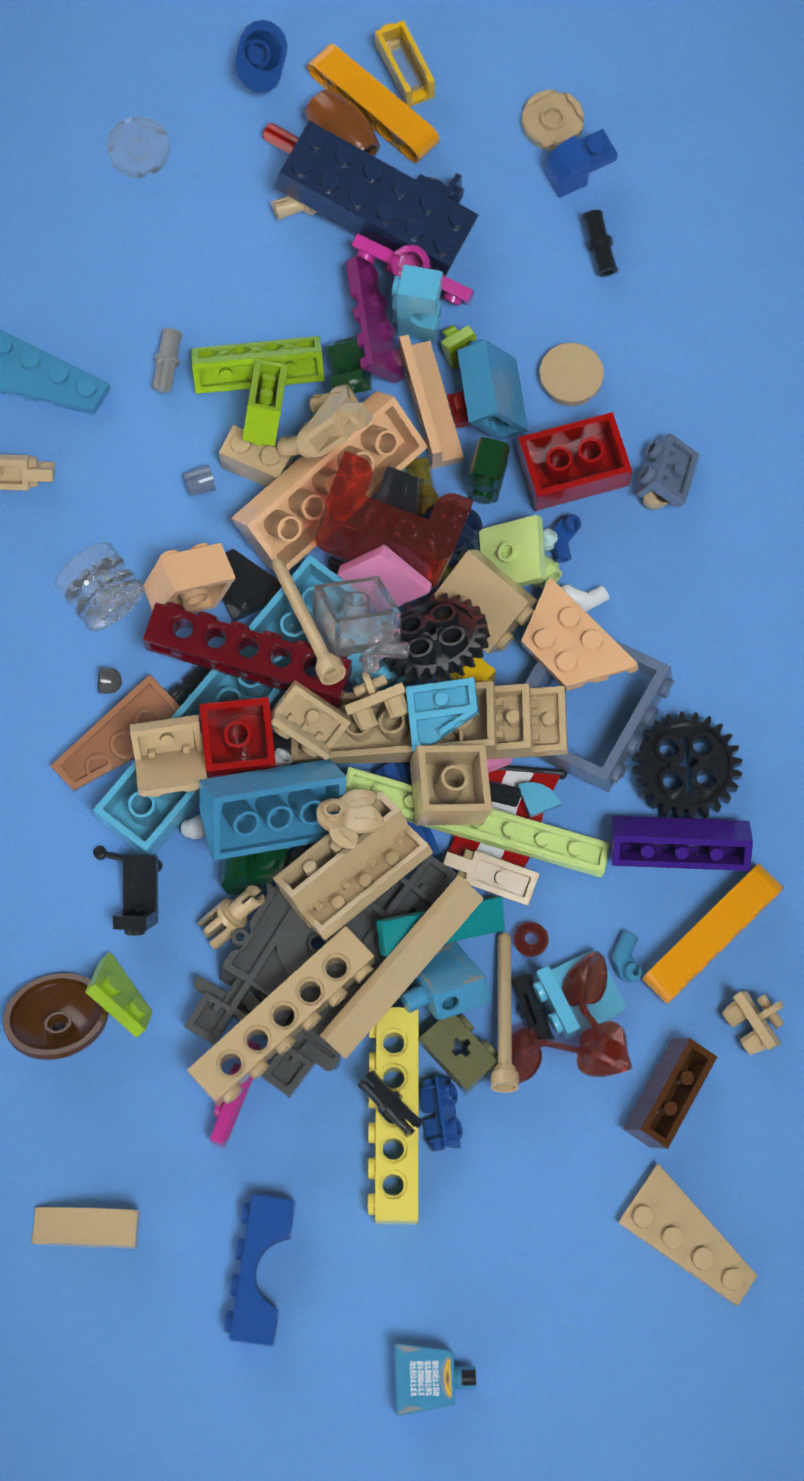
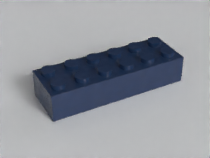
(373, 197)

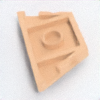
(572, 642)

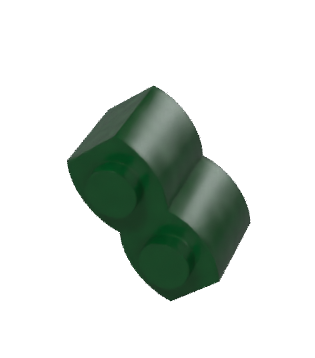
(487, 470)

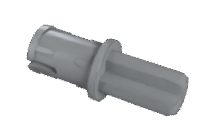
(166, 360)

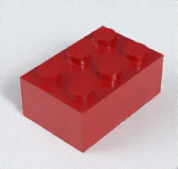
(574, 461)

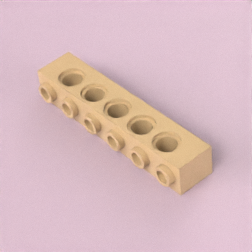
(342, 949)

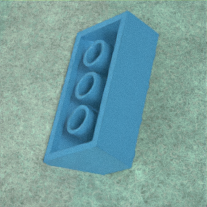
(267, 807)

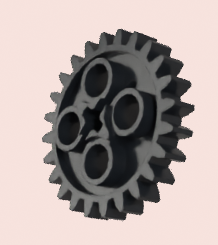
(440, 638)
(717, 765)

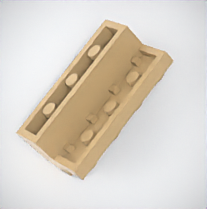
(337, 883)

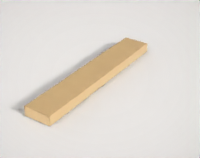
(401, 967)

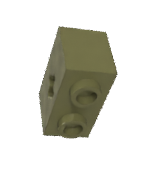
(463, 1070)

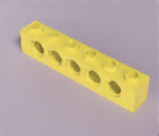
(404, 1206)

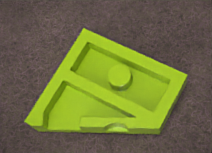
(119, 996)

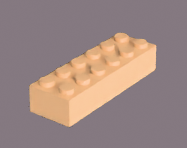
(286, 513)

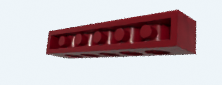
(227, 659)

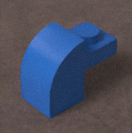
(574, 160)

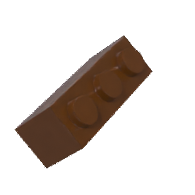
(670, 1093)

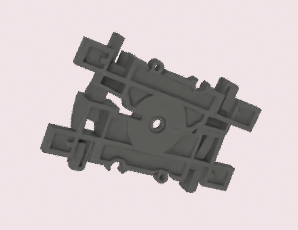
(280, 946)

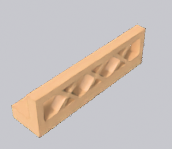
(430, 403)

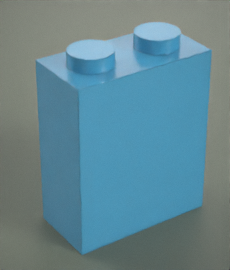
(492, 389)

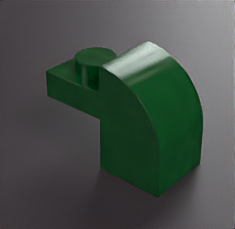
(346, 365)
(252, 870)

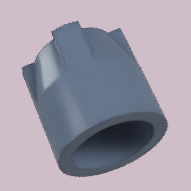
(199, 481)

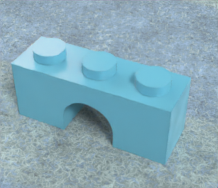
(417, 303)

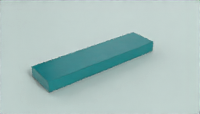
(484, 920)

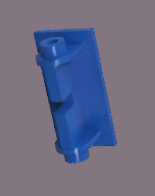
(440, 1096)

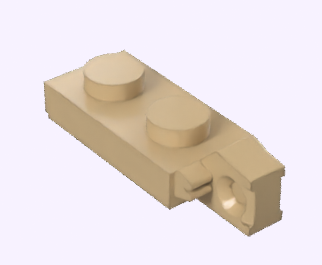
(24, 471)
(494, 875)

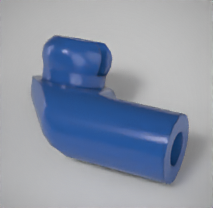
(565, 530)

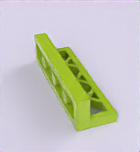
(233, 365)

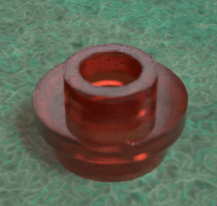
(527, 949)

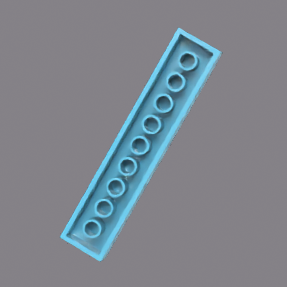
(150, 820)

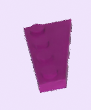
(377, 332)

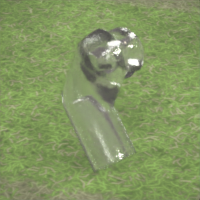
(380, 650)

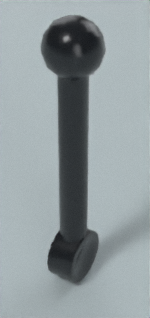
(101, 853)

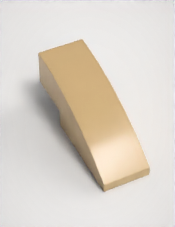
(86, 1227)

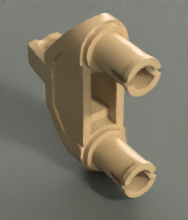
(334, 421)

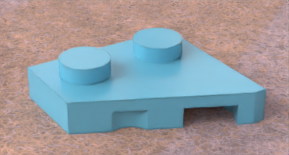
(440, 709)

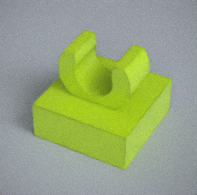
(454, 341)

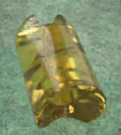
(421, 468)

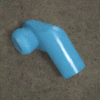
(622, 959)

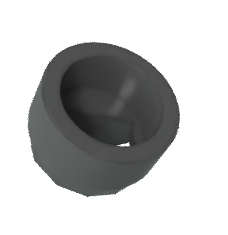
(108, 680)

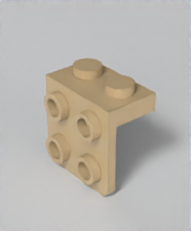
(168, 755)

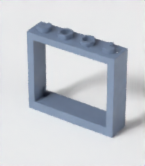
(630, 738)

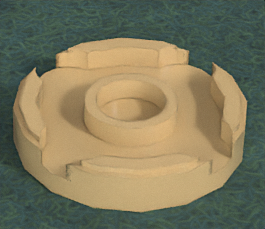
(551, 119)
(571, 374)

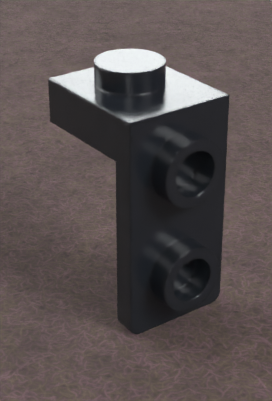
(139, 894)

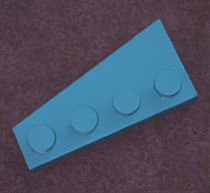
(44, 377)

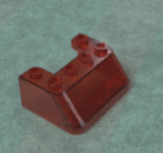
(358, 524)

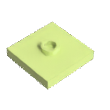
(517, 549)

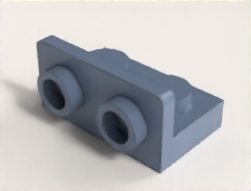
(668, 470)

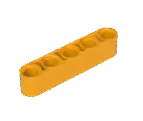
(382, 108)
(712, 933)

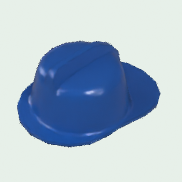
(261, 56)

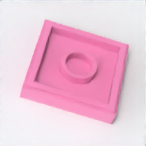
(397, 576)

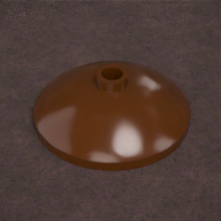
(53, 1017)

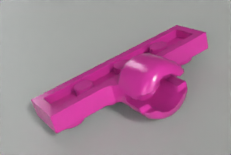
(409, 255)

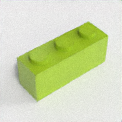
(264, 403)

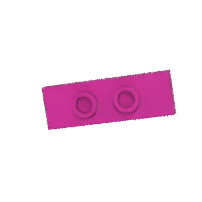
(228, 1113)

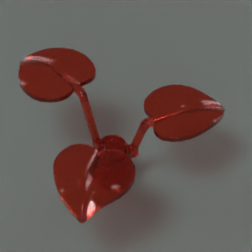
(601, 1049)

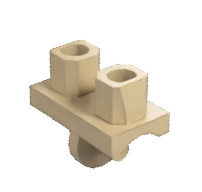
(362, 709)
(763, 1035)

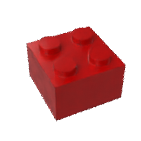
(237, 736)

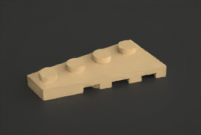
(679, 1231)

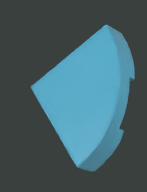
(538, 798)

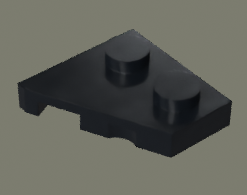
(250, 589)

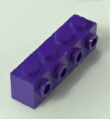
(681, 843)

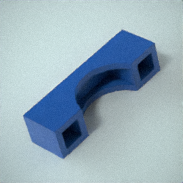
(268, 1223)

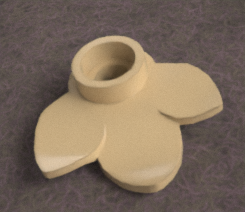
(353, 818)

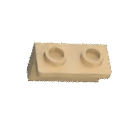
(308, 720)

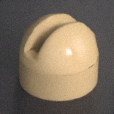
(651, 501)

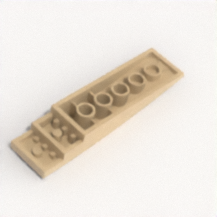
(510, 723)

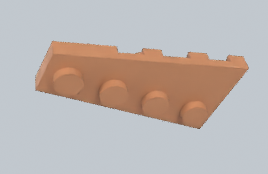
(109, 740)

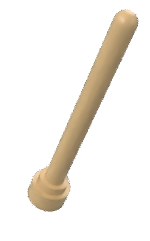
(328, 666)
(504, 1077)

